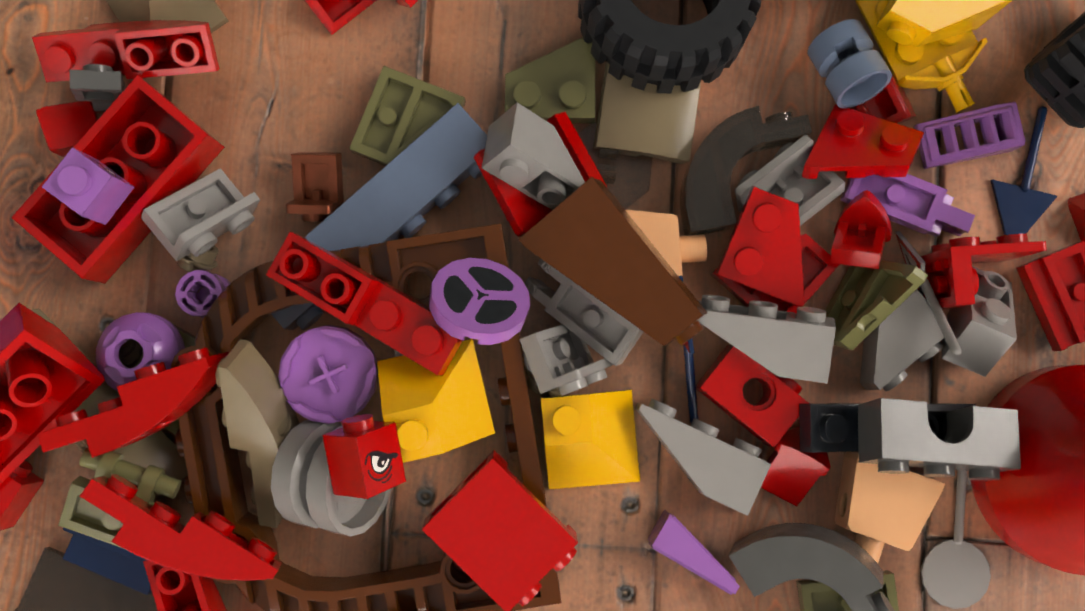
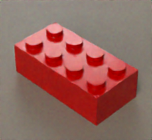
(148, 146)

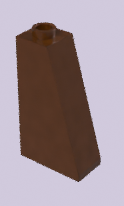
(614, 261)

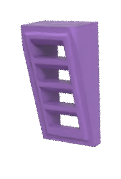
(999, 127)
(679, 545)

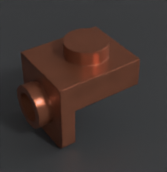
(316, 185)

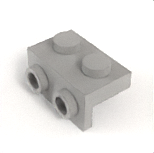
(784, 178)
(200, 214)
(561, 360)

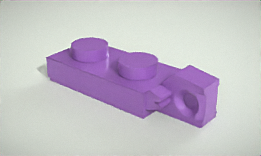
(913, 203)

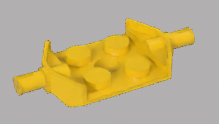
(929, 65)

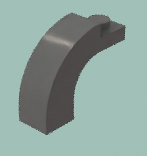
(810, 553)

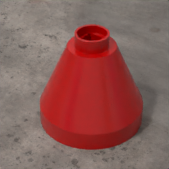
(1043, 503)

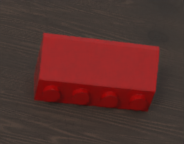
(39, 381)

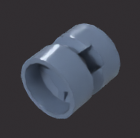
(849, 64)

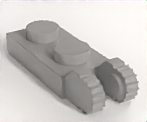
(585, 316)

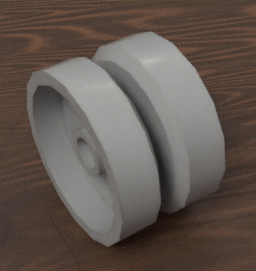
(304, 486)

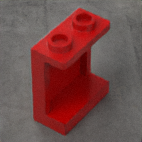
(500, 533)

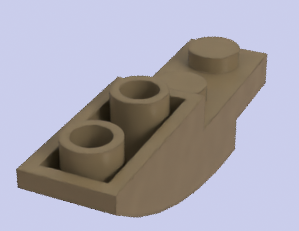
(255, 419)

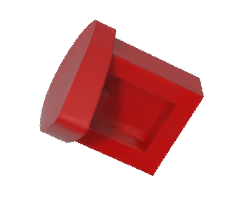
(861, 232)
(794, 471)

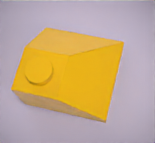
(933, 20)
(435, 410)
(590, 439)

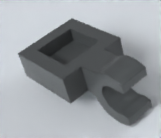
(97, 84)

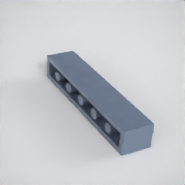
(399, 196)

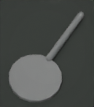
(954, 569)

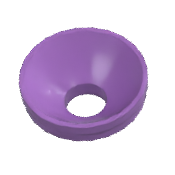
(153, 332)

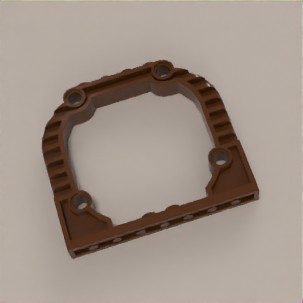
(215, 470)

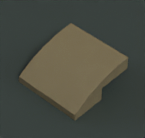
(645, 120)

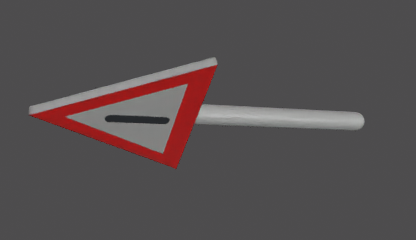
(913, 258)

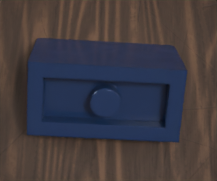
(108, 561)

